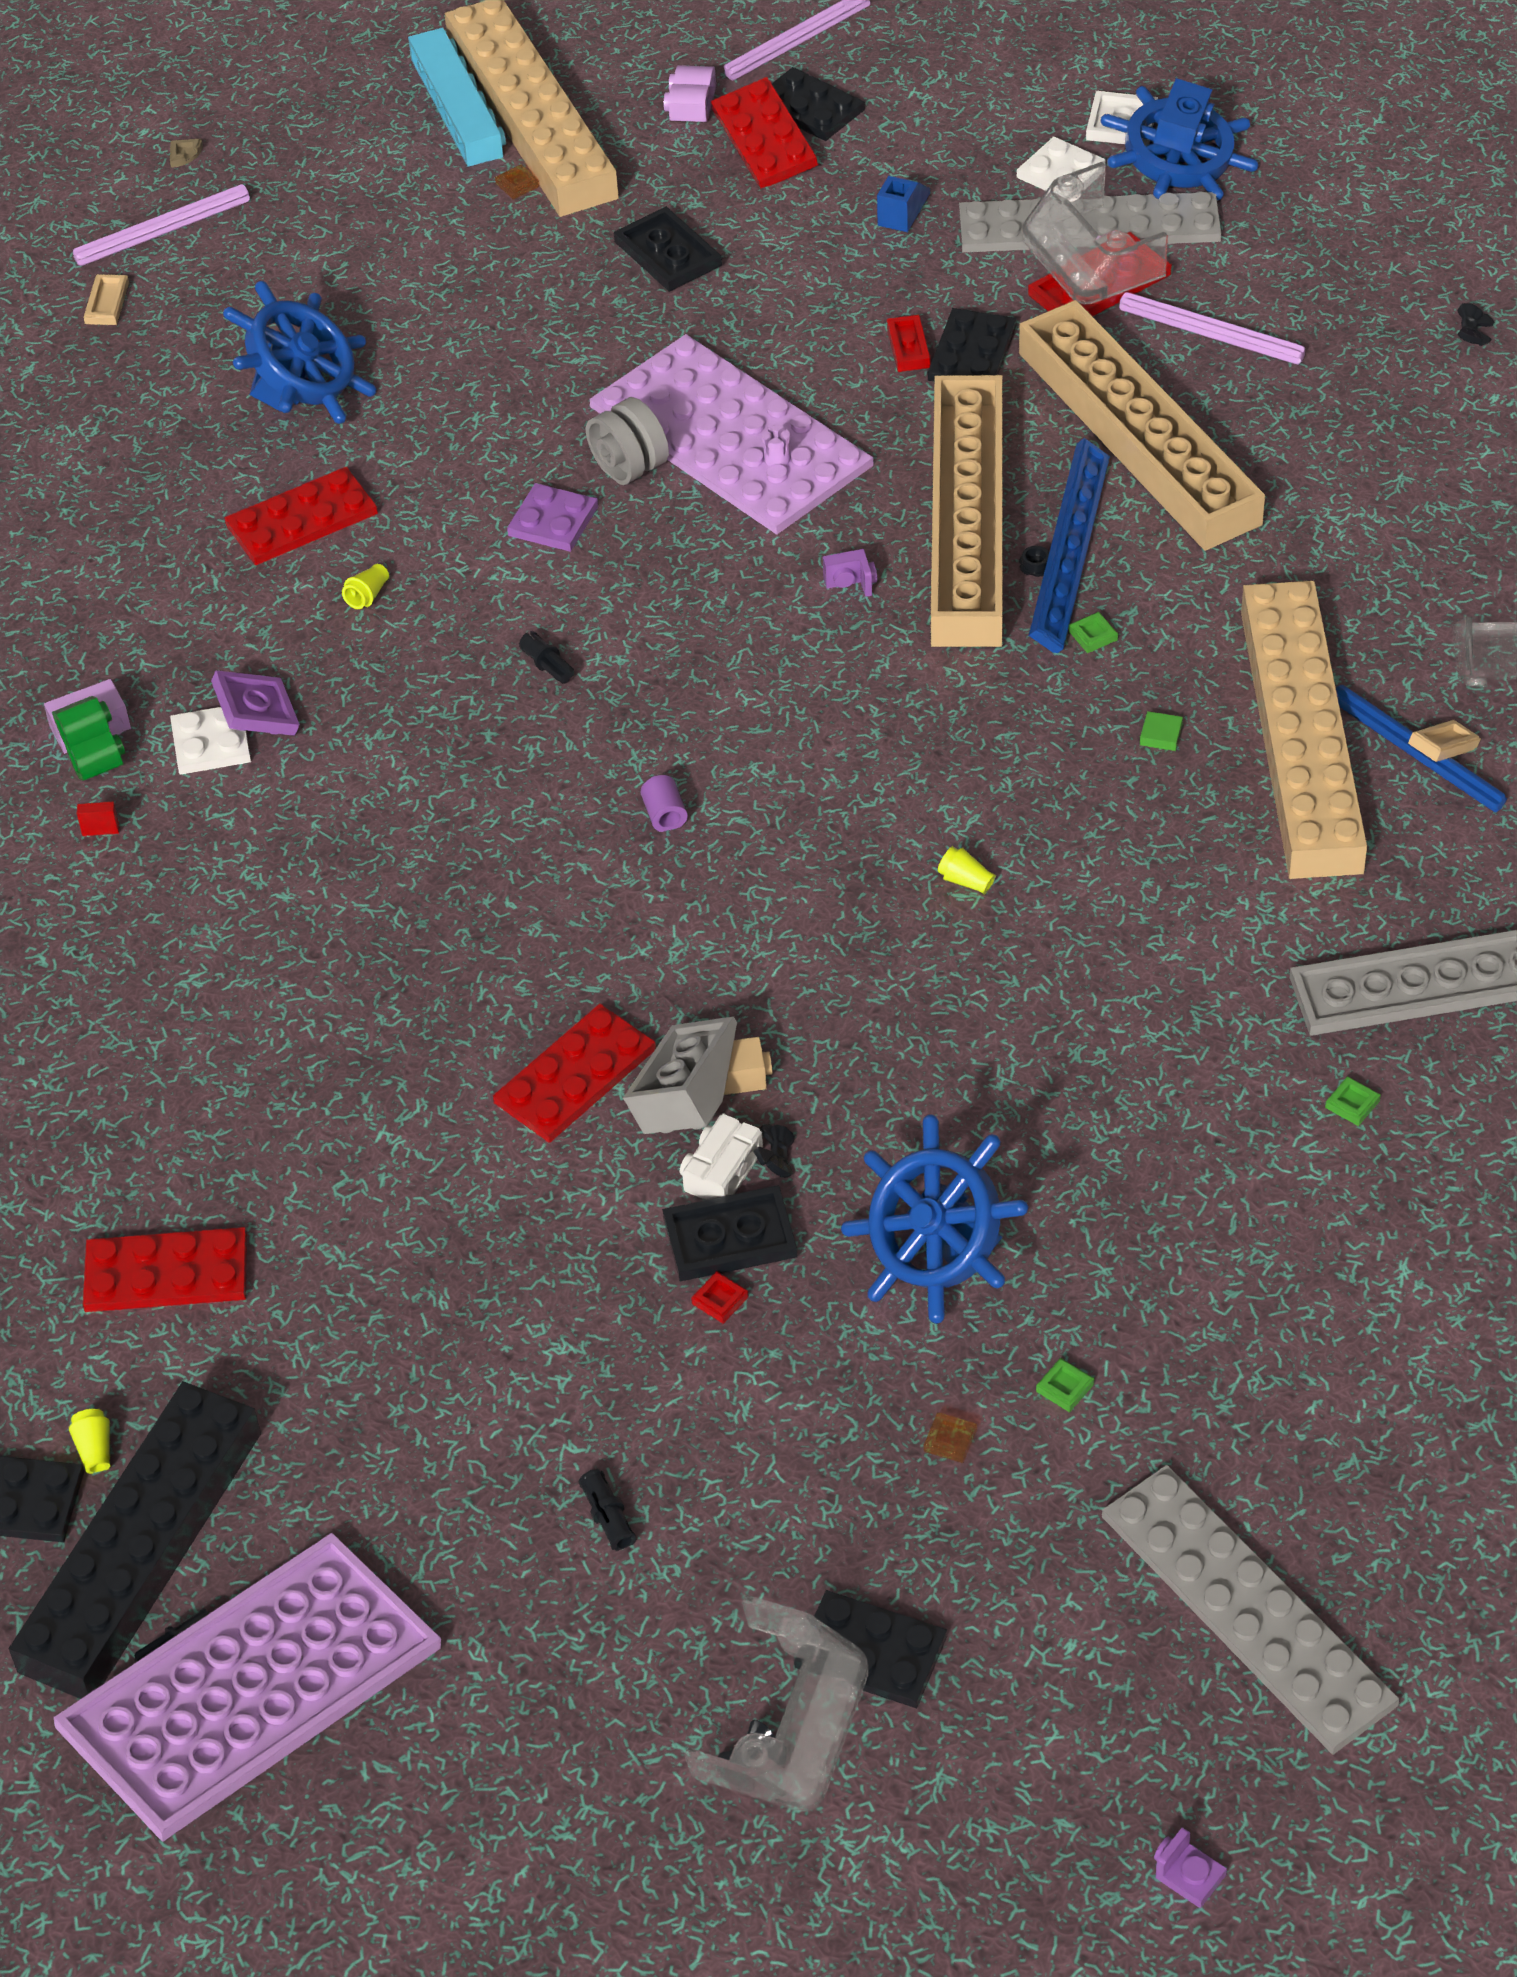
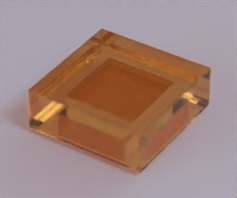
(517, 181)
(950, 1437)

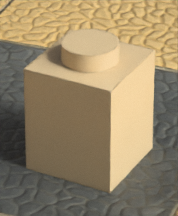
(747, 1067)

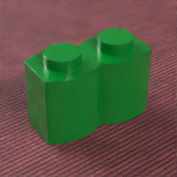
(88, 737)

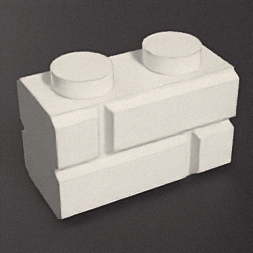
(721, 1159)

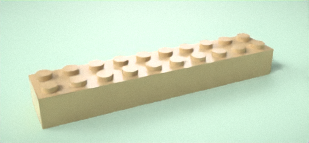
(532, 107)
(1141, 425)
(967, 512)
(1303, 731)

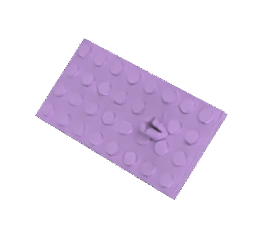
(738, 434)
(246, 1685)

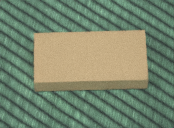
(106, 299)
(1444, 740)

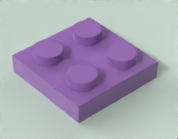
(552, 517)
(255, 703)

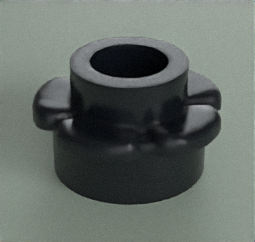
(1034, 561)

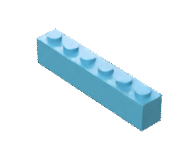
(457, 97)

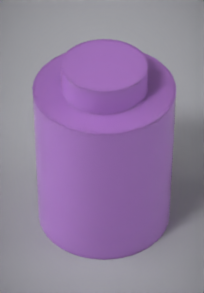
(663, 803)

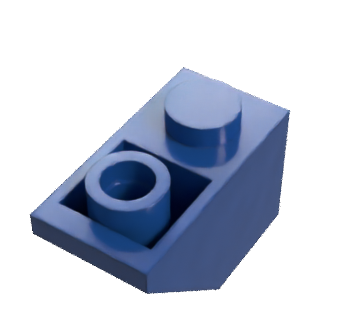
(900, 203)

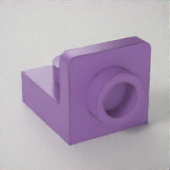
(849, 568)
(1187, 1869)

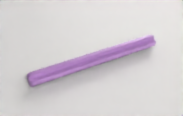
(793, 37)
(161, 225)
(1212, 328)

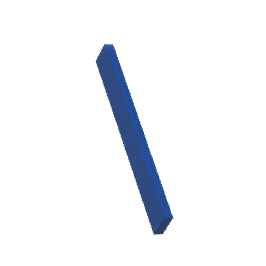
(1069, 546)

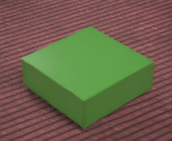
(1093, 632)
(1161, 731)
(1352, 1101)
(1065, 1385)

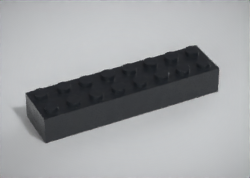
(135, 1541)

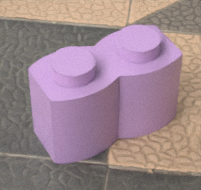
(690, 93)

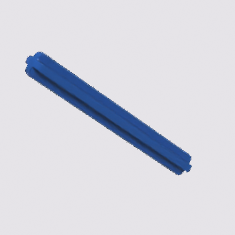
(1400, 736)

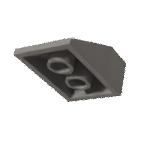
(683, 1077)

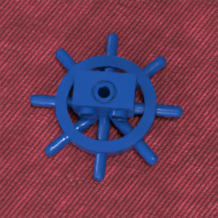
(1183, 126)
(294, 356)
(939, 1217)

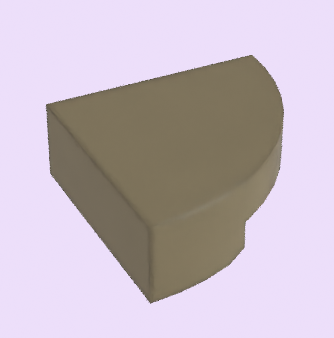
(183, 150)

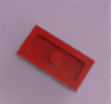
(908, 343)

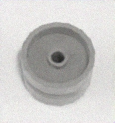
(627, 440)

